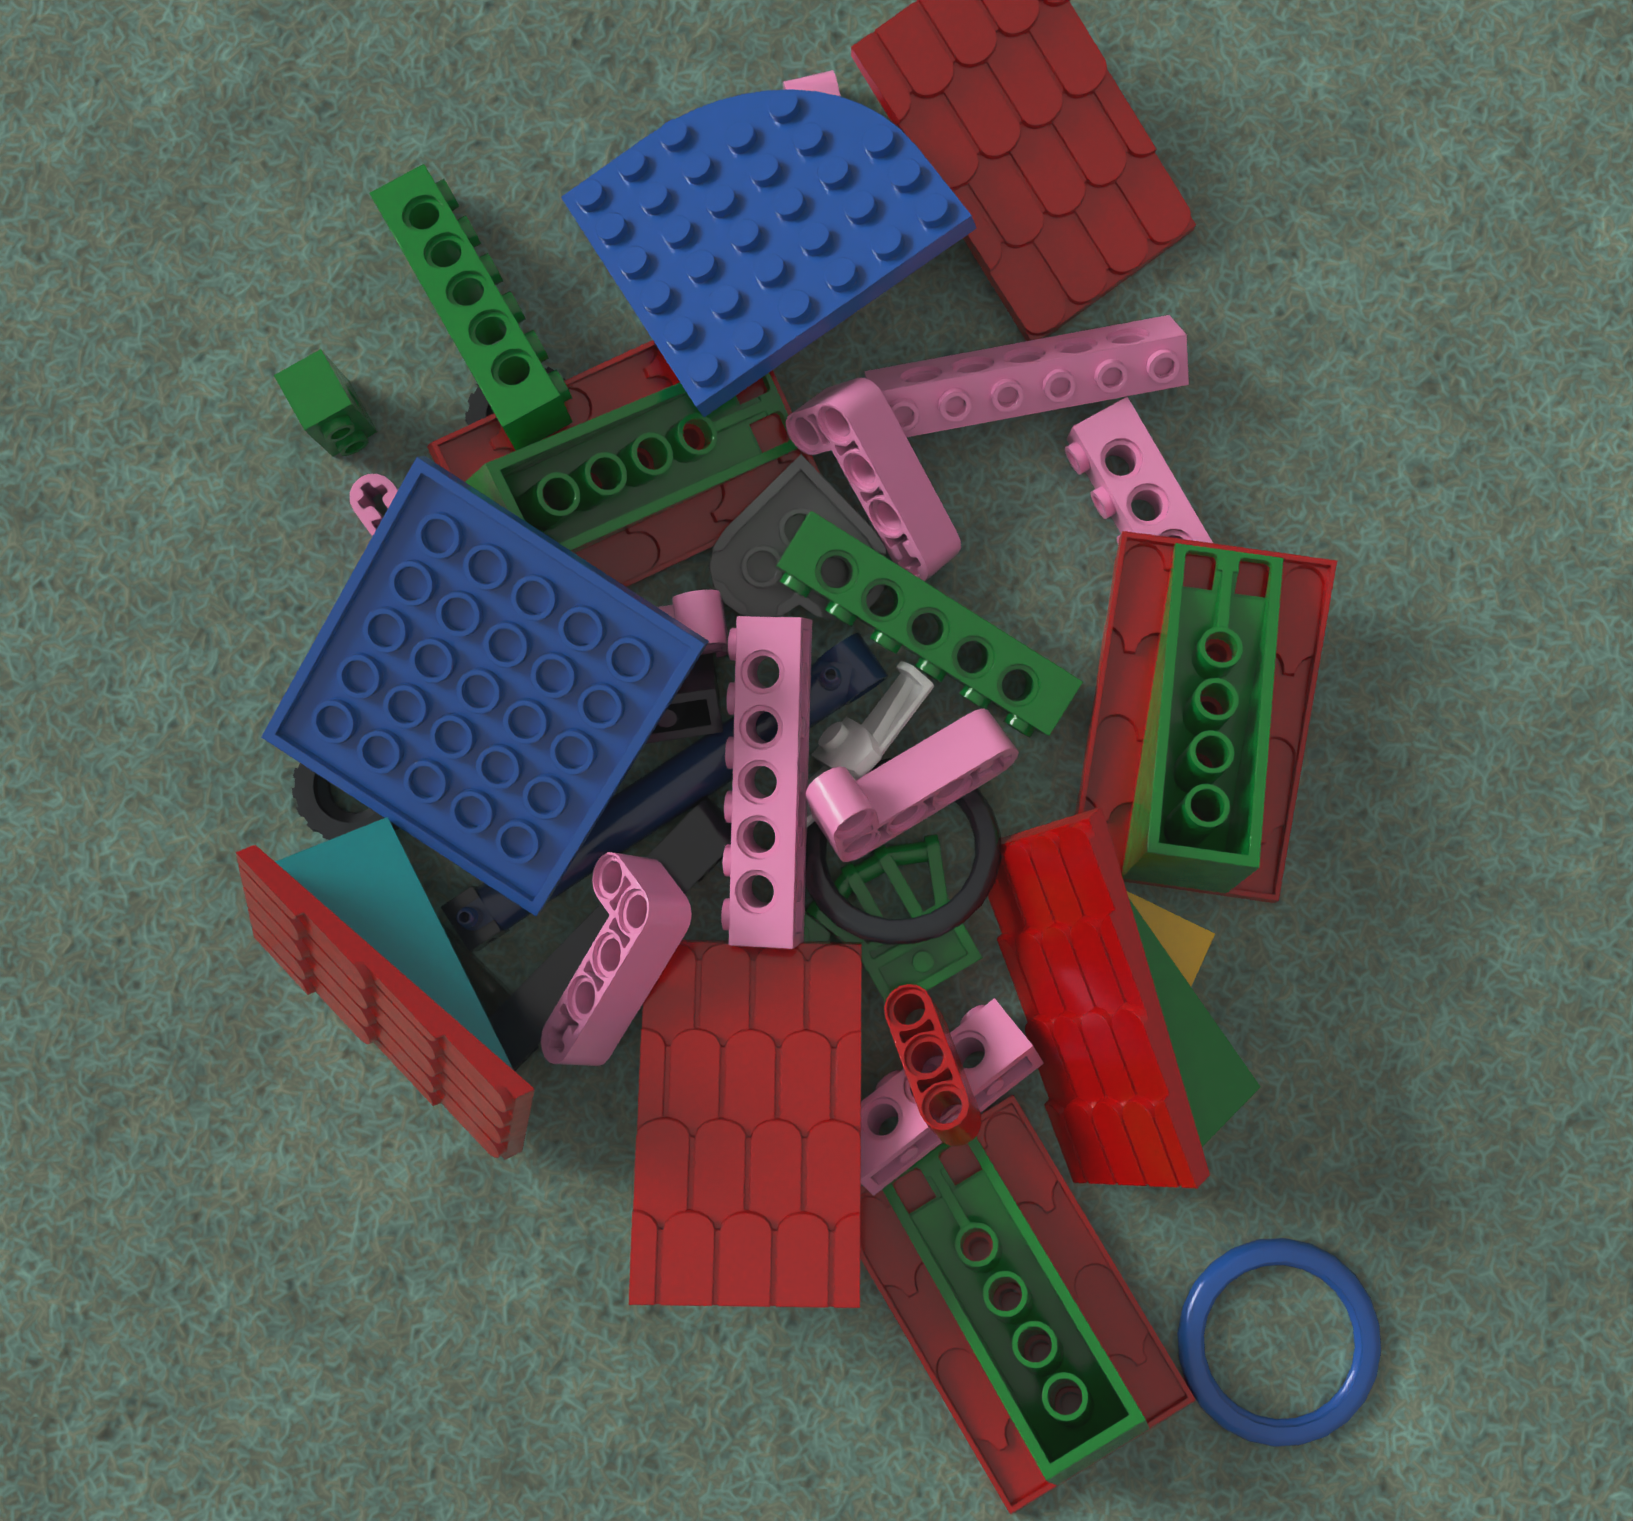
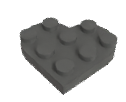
(755, 541)

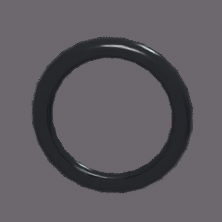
(924, 927)

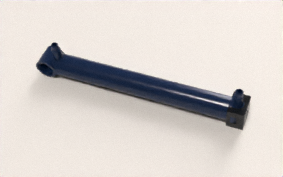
(669, 790)

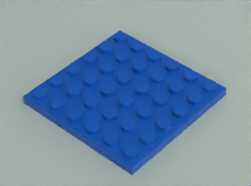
(482, 685)

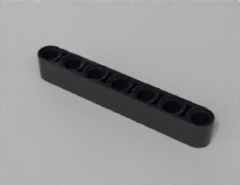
(688, 857)

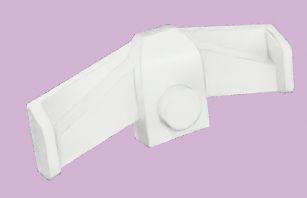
(862, 746)

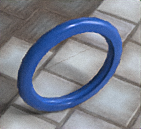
(1197, 1371)

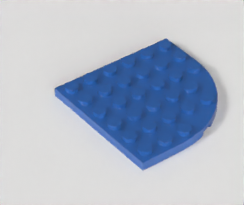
(762, 229)

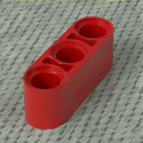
(946, 1084)

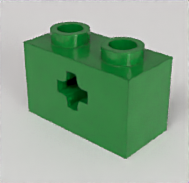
(326, 404)

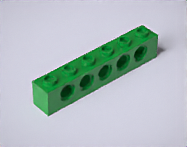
(455, 279)
(1047, 687)

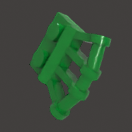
(903, 964)

